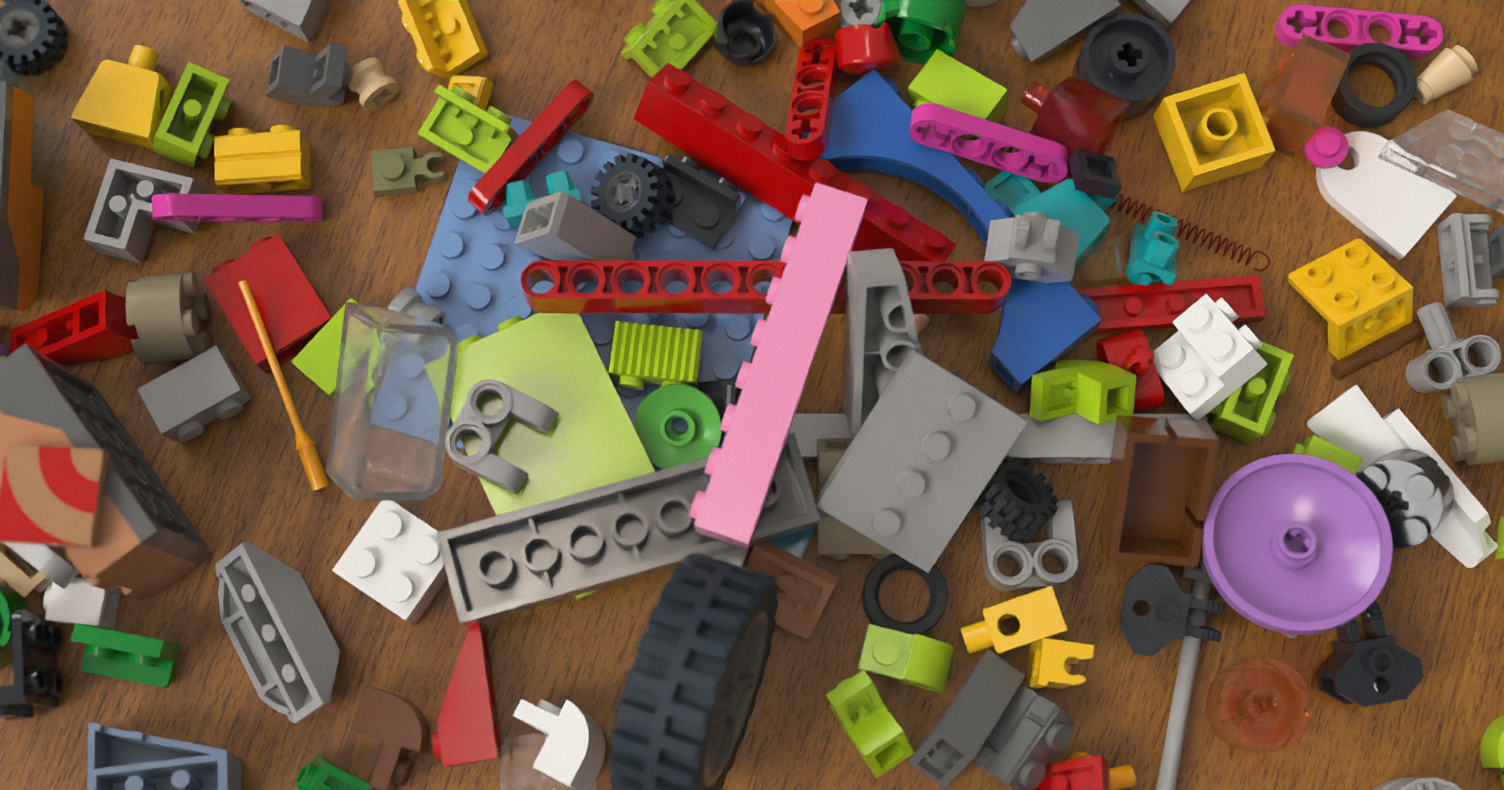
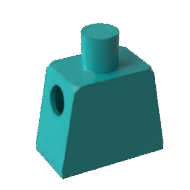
(1074, 211)

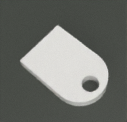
(1382, 198)

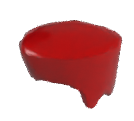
(865, 49)

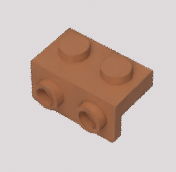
(801, 587)

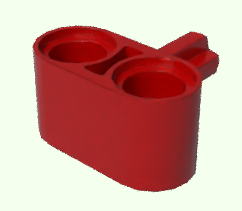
(1133, 354)

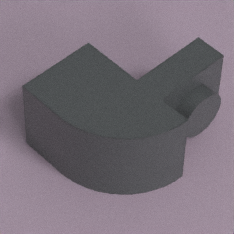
(308, 77)

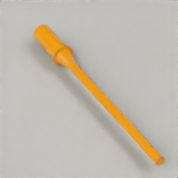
(304, 444)

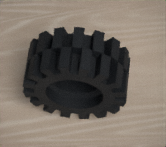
(1017, 500)

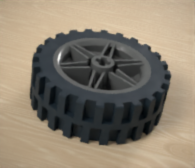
(694, 678)

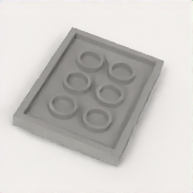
(920, 461)

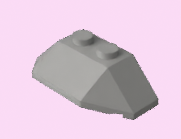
(277, 631)

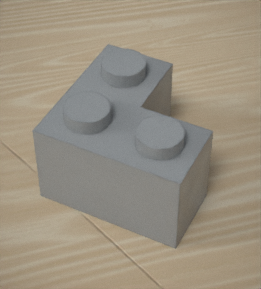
(123, 210)

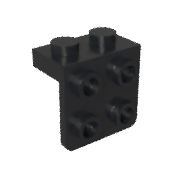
(34, 667)

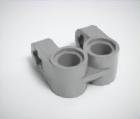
(489, 428)
(1028, 556)

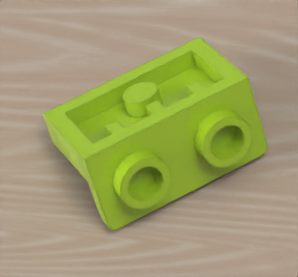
(669, 36)

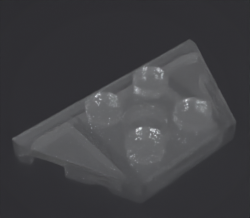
(1453, 155)

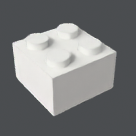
(395, 561)

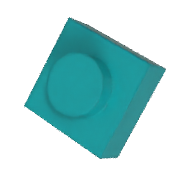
(1011, 189)

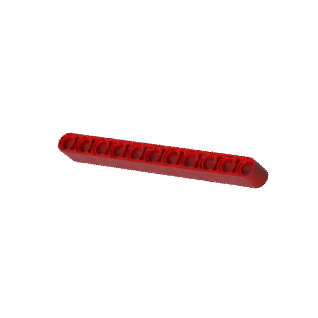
(743, 277)

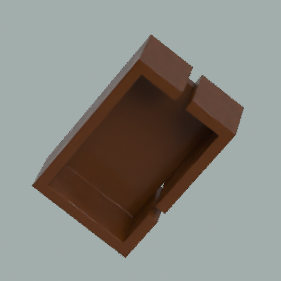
(1148, 487)

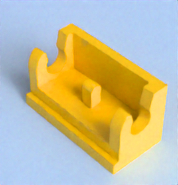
(1050, 663)

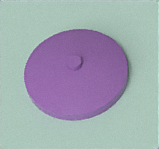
(1297, 544)

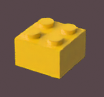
(1213, 132)

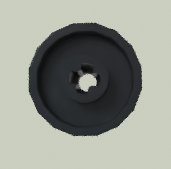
(1129, 60)

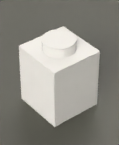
(81, 604)

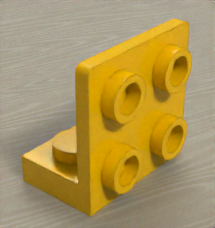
(1355, 295)

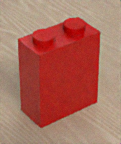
(283, 295)

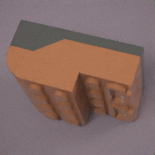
(142, 530)

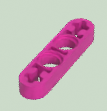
(1358, 26)
(1047, 158)
(237, 208)

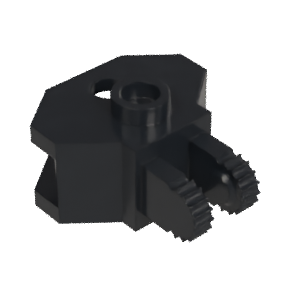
(1166, 611)
(1369, 666)

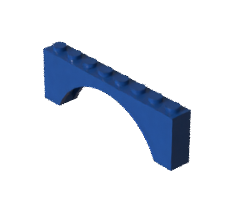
(1037, 318)

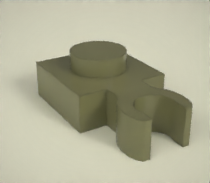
(398, 170)

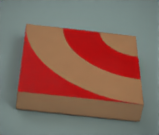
(52, 495)

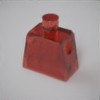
(1075, 115)

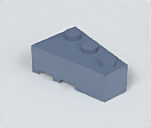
(147, 762)

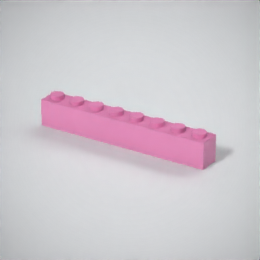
(780, 366)

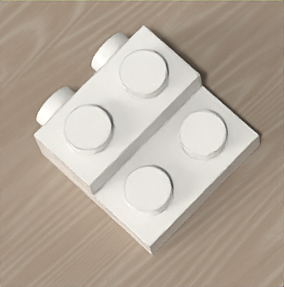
(1207, 356)

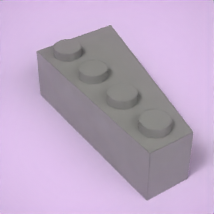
(877, 330)

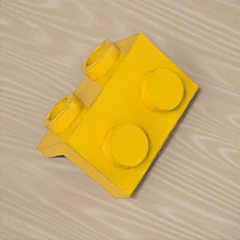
(443, 35)

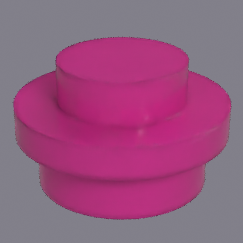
(1326, 148)

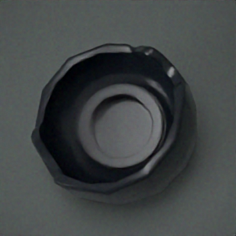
(744, 34)

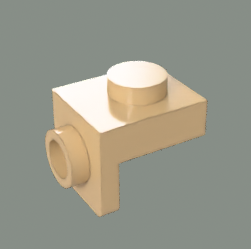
(19, 575)

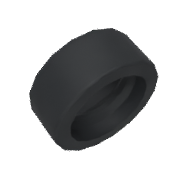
(1399, 70)
(877, 616)

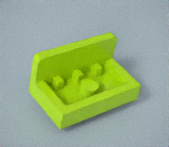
(467, 130)

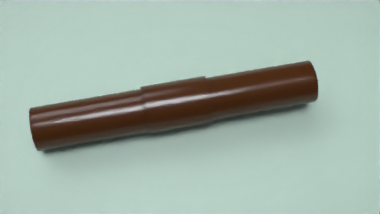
(1378, 349)

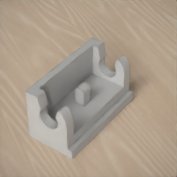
(1466, 261)

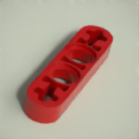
(812, 97)
(531, 146)

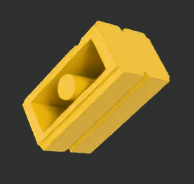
(262, 161)

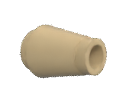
(1445, 73)

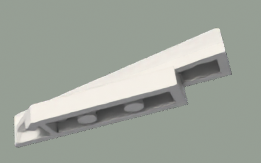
(1359, 429)

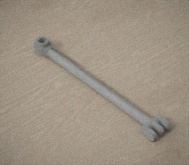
(1184, 680)

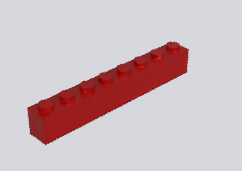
(761, 164)

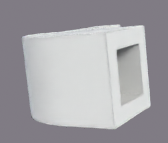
(573, 744)

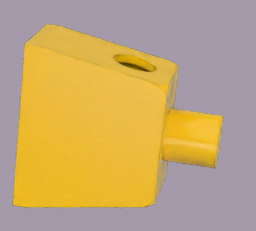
(125, 100)
(1038, 619)

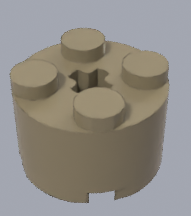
(167, 317)
(1477, 418)

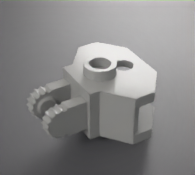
(1033, 247)

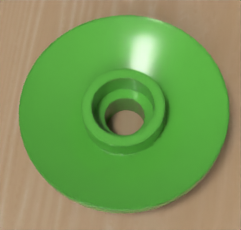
(656, 431)

